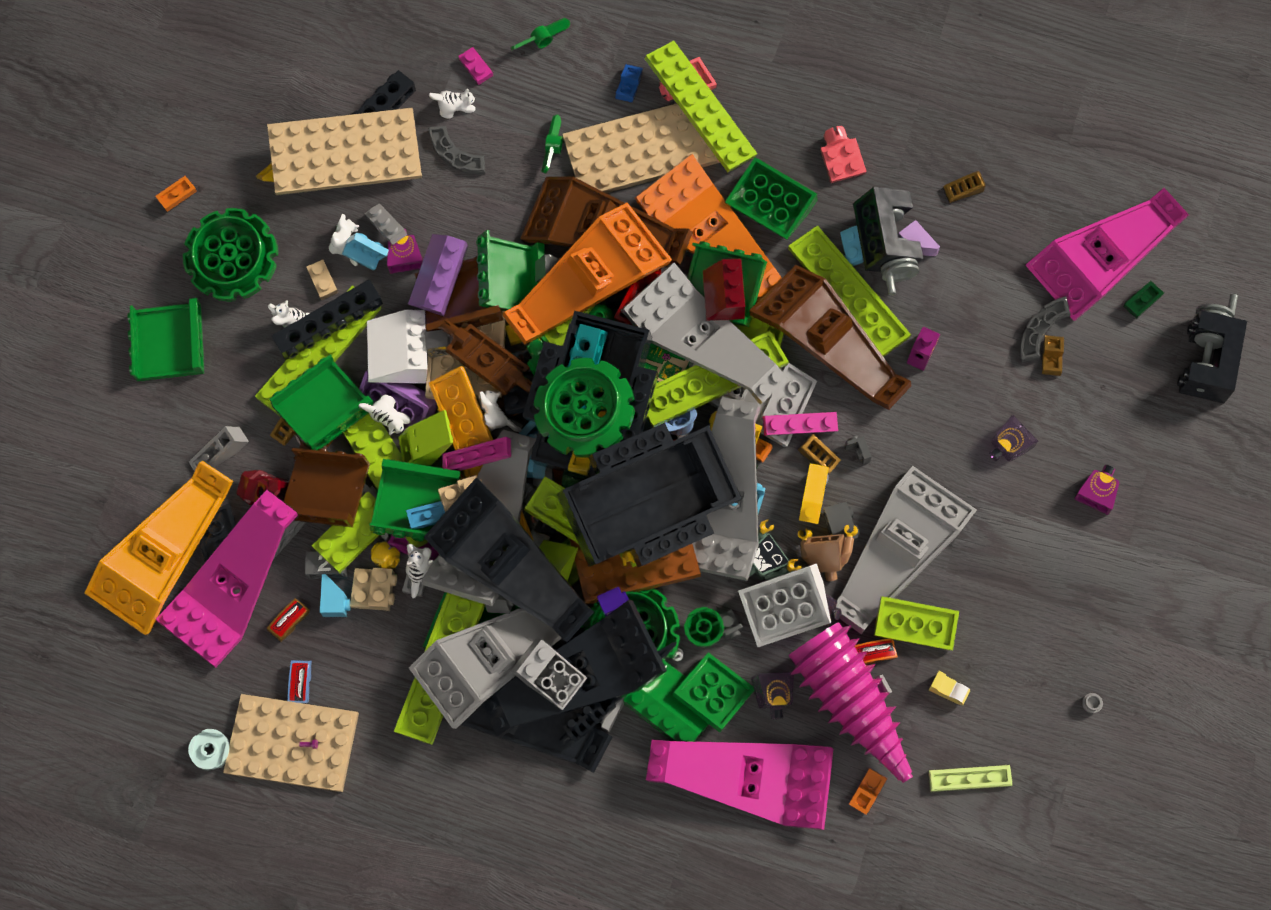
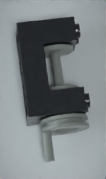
(878, 236)
(1217, 330)

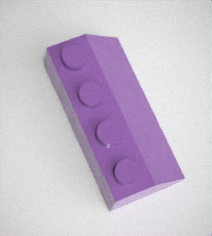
(438, 273)
(408, 398)

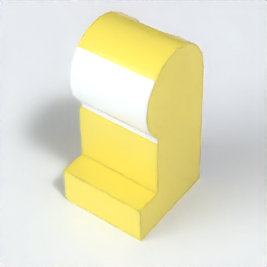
(949, 689)

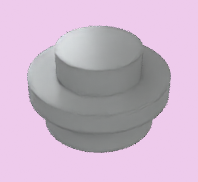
(1092, 703)

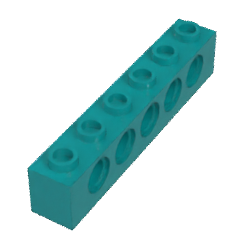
(596, 339)

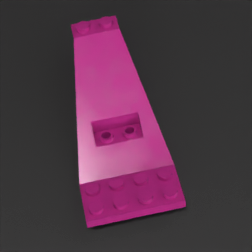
(1081, 271)
(208, 612)
(788, 783)

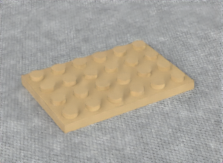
(268, 740)

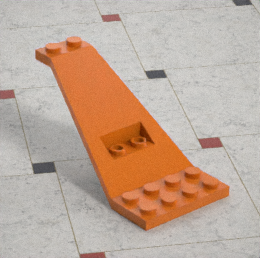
(690, 200)
(618, 251)

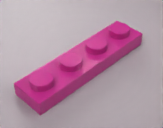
(800, 423)
(478, 454)

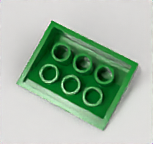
(772, 198)
(663, 711)

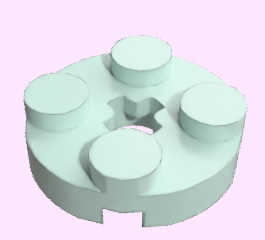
(204, 739)

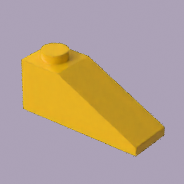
(813, 493)

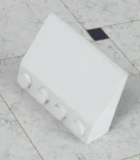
(397, 348)
(786, 605)

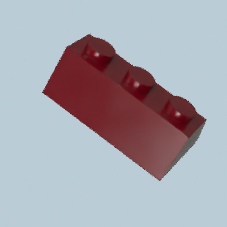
(724, 290)

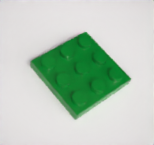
(713, 692)

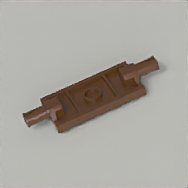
(486, 358)

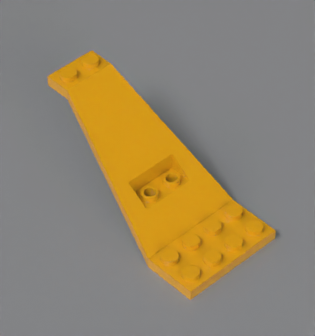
(137, 580)

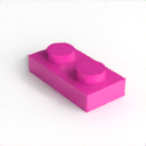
(475, 65)

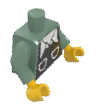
(769, 559)

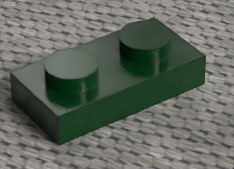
(1143, 299)

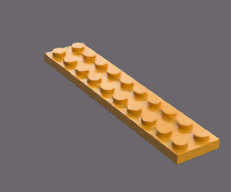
(466, 419)

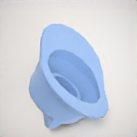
(682, 424)

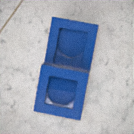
(629, 83)

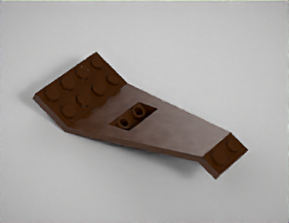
(571, 206)
(819, 322)

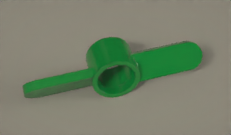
(543, 34)
(553, 143)

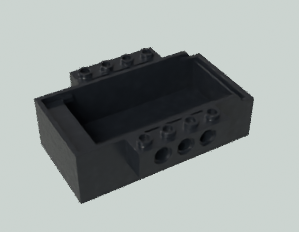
(625, 349)
(649, 495)

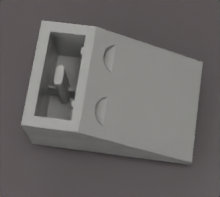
(548, 673)

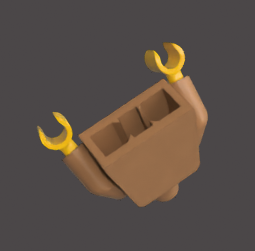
(827, 551)

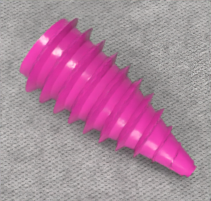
(852, 695)

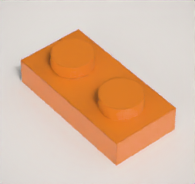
(176, 193)

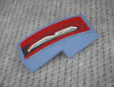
(299, 681)

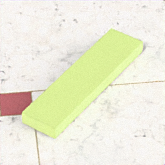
(970, 778)

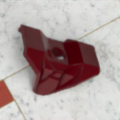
(252, 482)

